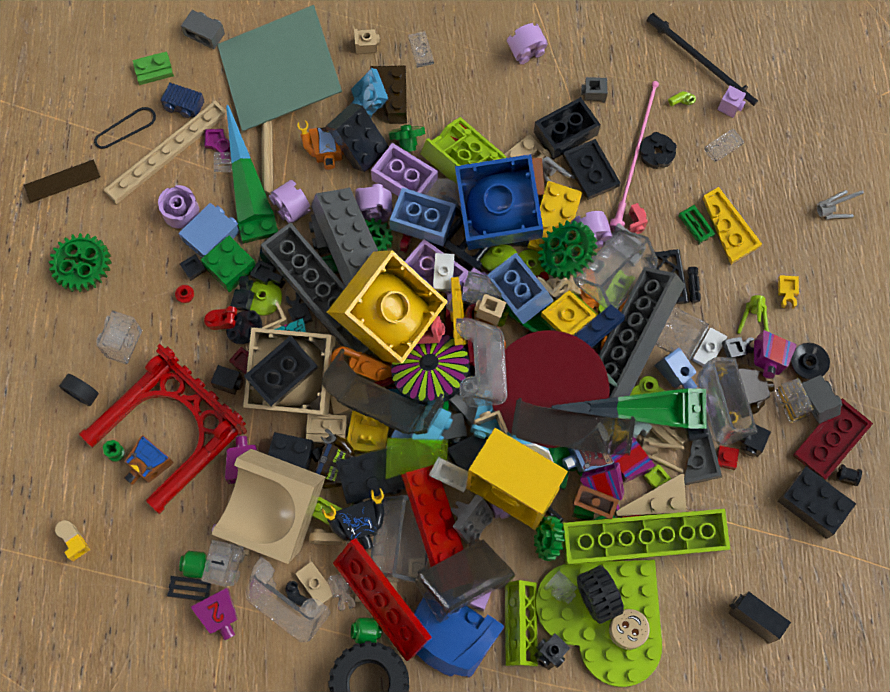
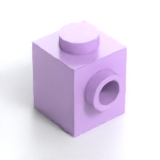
(732, 102)

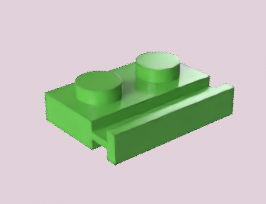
(153, 68)

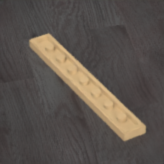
(165, 152)

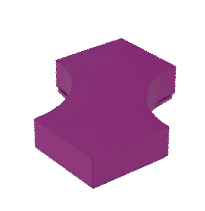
(217, 141)

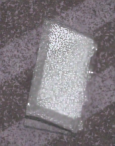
(617, 268)
(726, 401)
(398, 544)

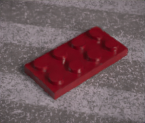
(833, 440)

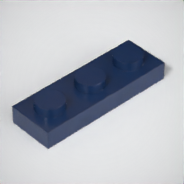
(601, 325)

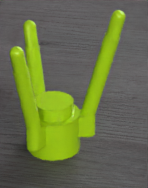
(757, 307)

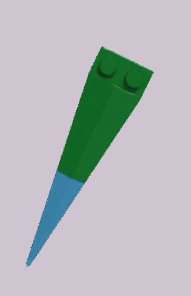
(253, 209)

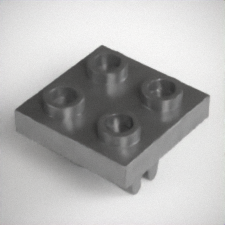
(472, 518)

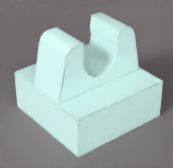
(641, 428)

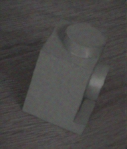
(595, 89)

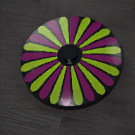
(432, 371)

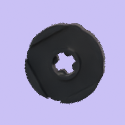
(659, 141)

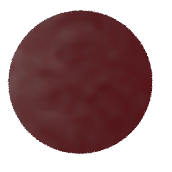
(550, 371)

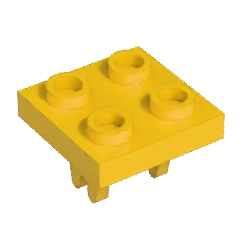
(366, 433)

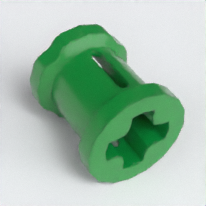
(118, 455)

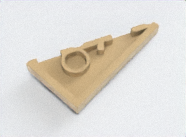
(664, 499)

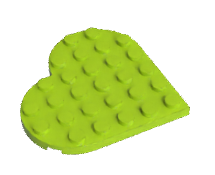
(576, 627)

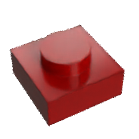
(727, 457)

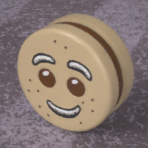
(629, 629)

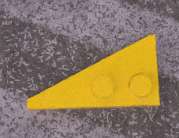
(458, 310)

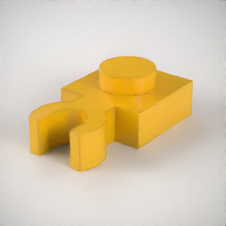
(788, 287)

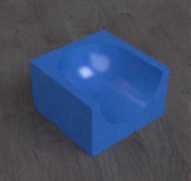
(499, 202)

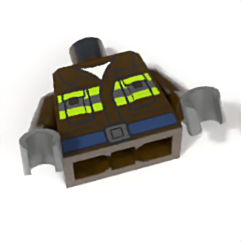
(335, 449)

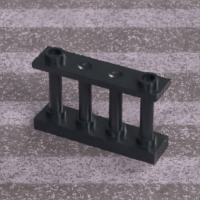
(460, 255)

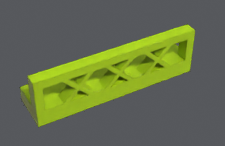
(517, 623)

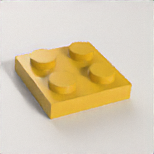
(568, 314)

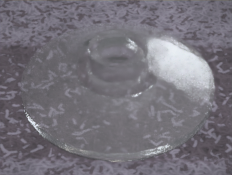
(447, 186)

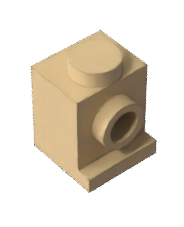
(366, 41)
(490, 309)

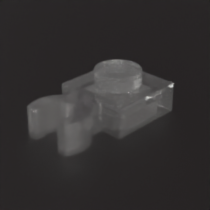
(341, 589)

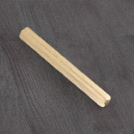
(267, 157)

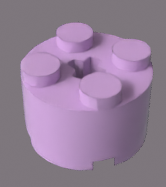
(527, 43)
(290, 201)
(374, 202)
(178, 206)
(598, 224)

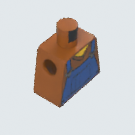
(146, 461)

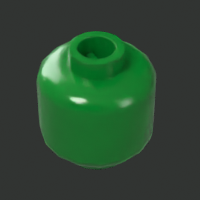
(193, 564)
(365, 630)

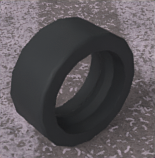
(79, 389)

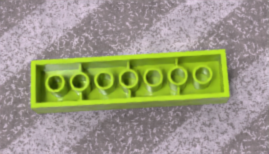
(645, 536)

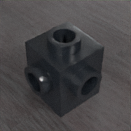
(551, 652)

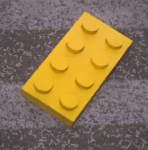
(556, 206)

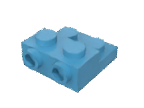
(370, 92)

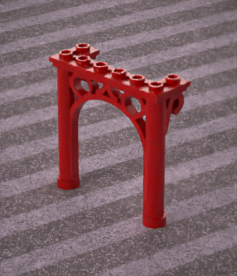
(158, 371)

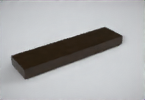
(61, 181)

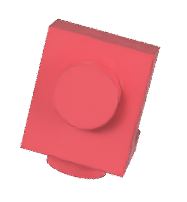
(639, 219)
(433, 333)

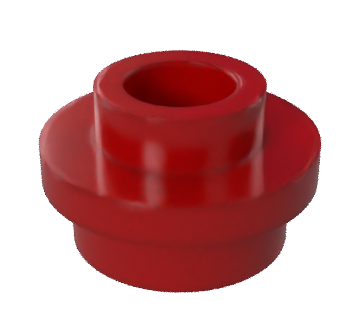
(188, 297)

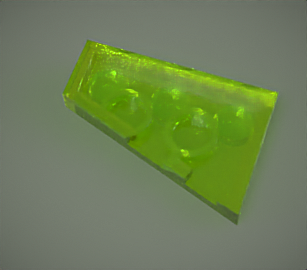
(413, 454)

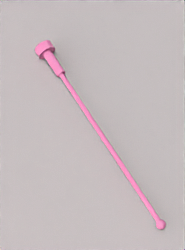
(621, 207)

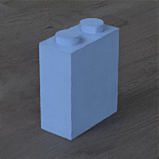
(208, 230)

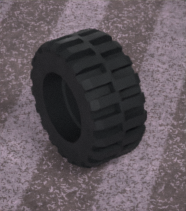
(369, 653)

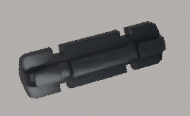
(694, 285)

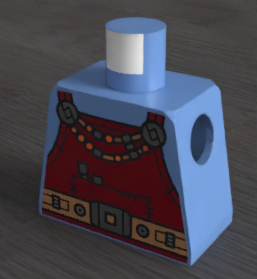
(586, 460)

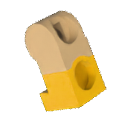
(73, 539)

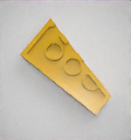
(731, 228)

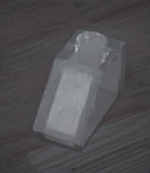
(478, 285)

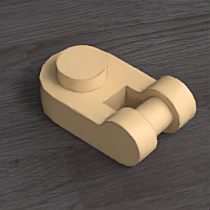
(321, 537)

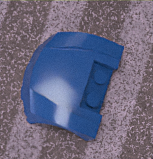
(457, 642)

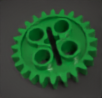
(85, 247)
(567, 249)

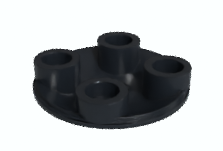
(243, 322)

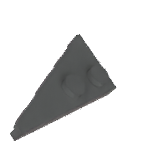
(703, 461)

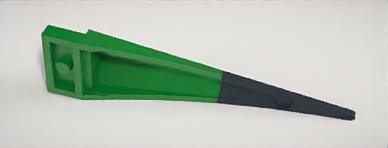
(668, 408)

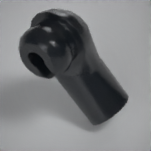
(293, 593)

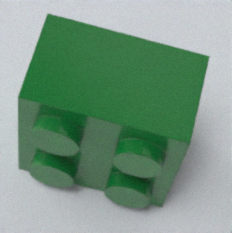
(228, 263)

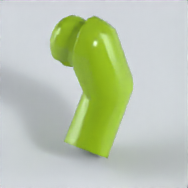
(682, 97)

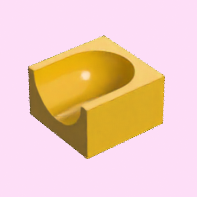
(387, 306)
(515, 478)

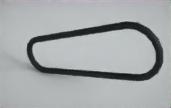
(128, 135)

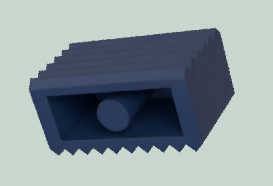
(182, 100)

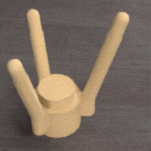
(651, 446)

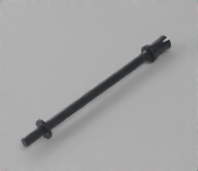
(663, 28)

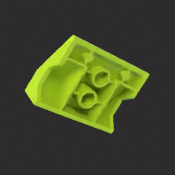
(470, 148)

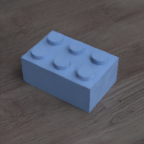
(422, 216)
(520, 288)

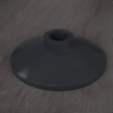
(816, 355)

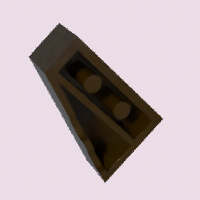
(395, 86)

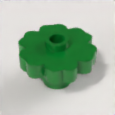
(407, 136)

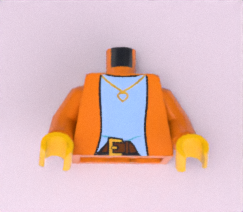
(321, 144)

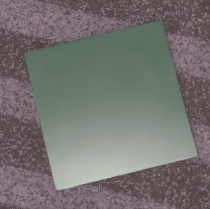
(279, 68)

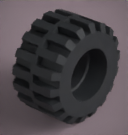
(600, 594)

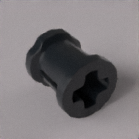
(849, 475)

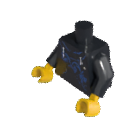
(358, 521)

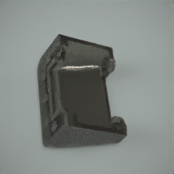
(463, 579)

